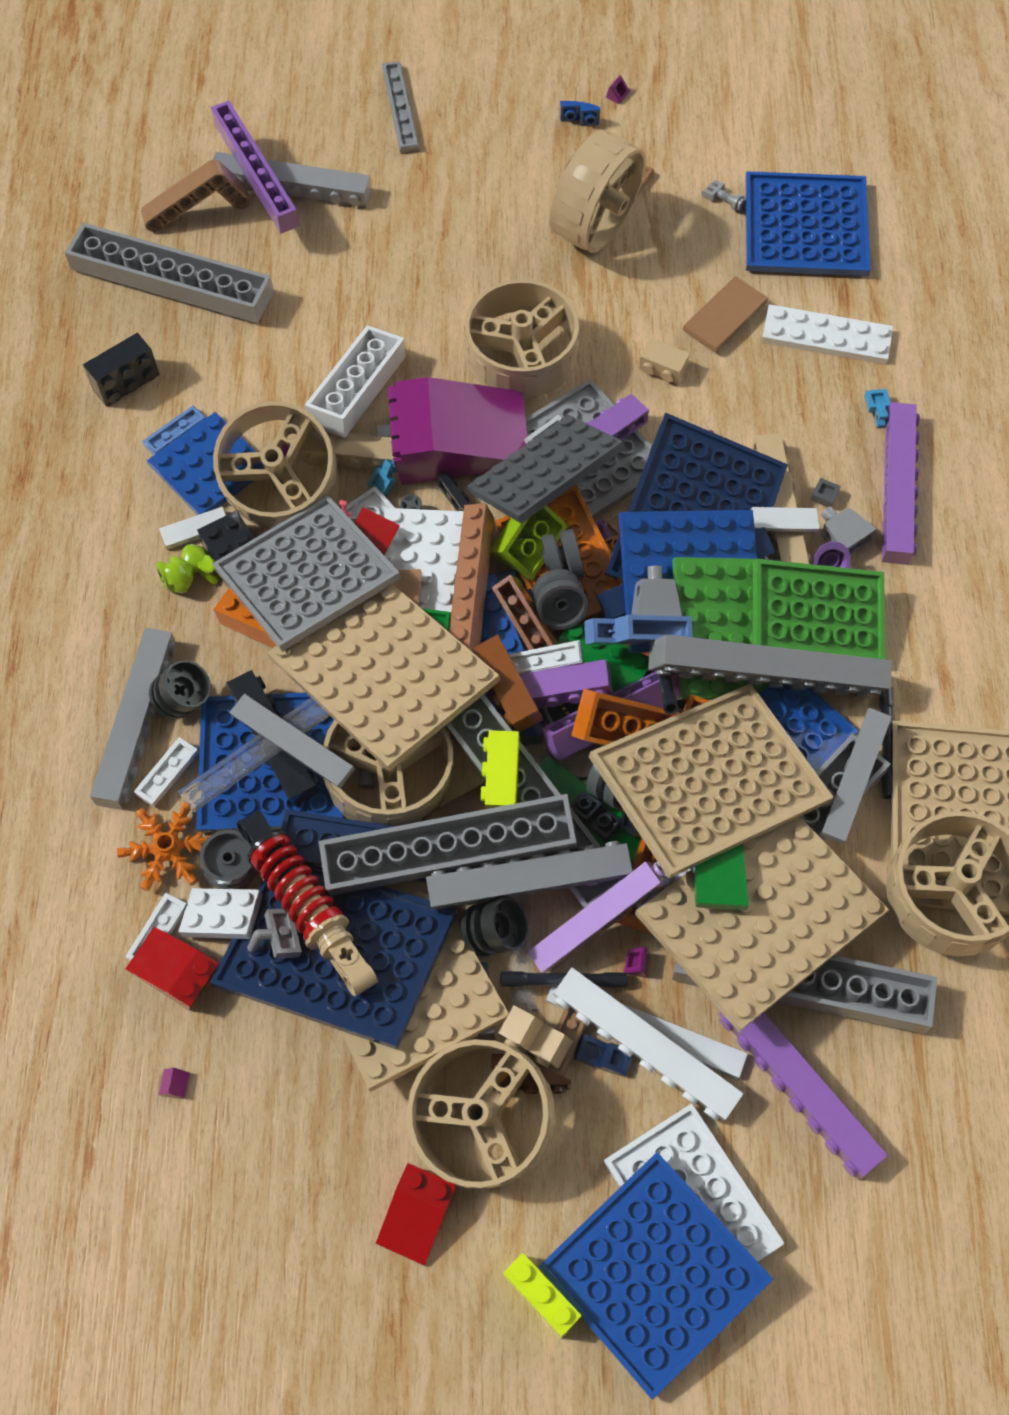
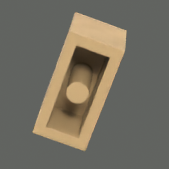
(664, 361)

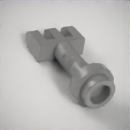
(717, 188)

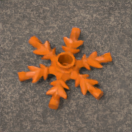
(161, 841)

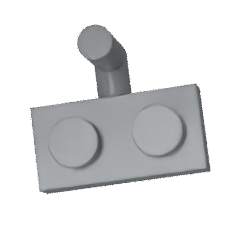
(281, 934)

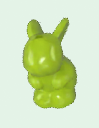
(180, 572)

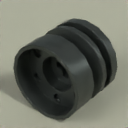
(179, 690)
(494, 927)

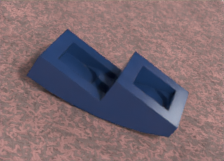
(602, 1056)

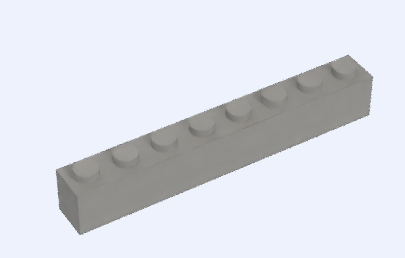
(311, 181)
(132, 721)
(528, 876)

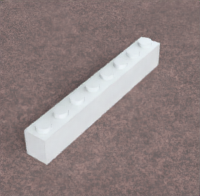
(648, 1045)

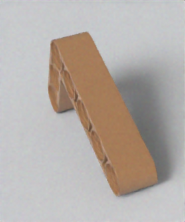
(192, 190)

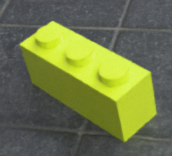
(500, 768)
(541, 1295)

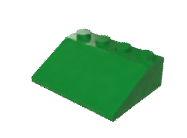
(624, 666)

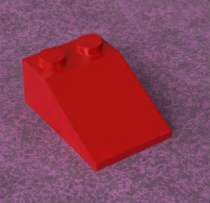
(172, 967)
(416, 1214)

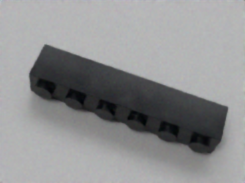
(291, 773)

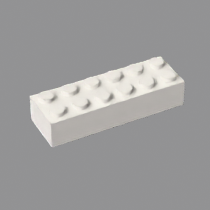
(356, 380)

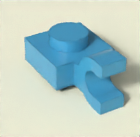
(878, 402)
(383, 478)

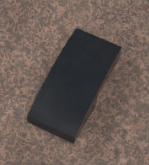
(594, 816)

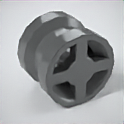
(411, 502)

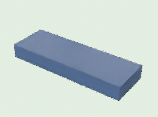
(173, 430)

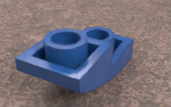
(575, 110)

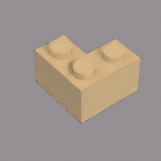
(534, 1037)

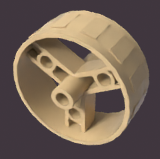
(597, 190)
(536, 314)
(276, 466)
(392, 811)
(963, 878)
(424, 1107)

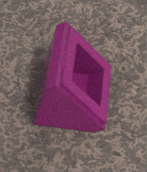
(617, 90)
(637, 962)
(174, 1083)

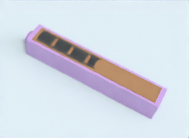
(598, 916)

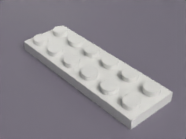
(827, 334)

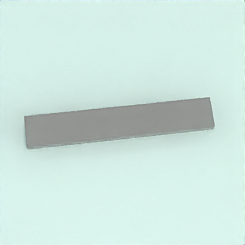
(400, 107)
(292, 741)
(856, 776)

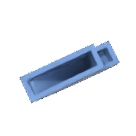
(635, 629)

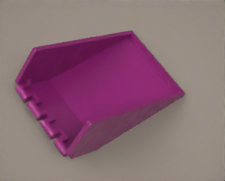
(452, 427)

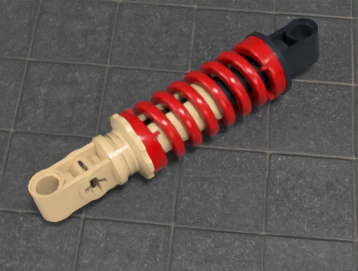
(305, 901)

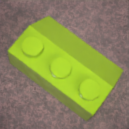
(521, 545)

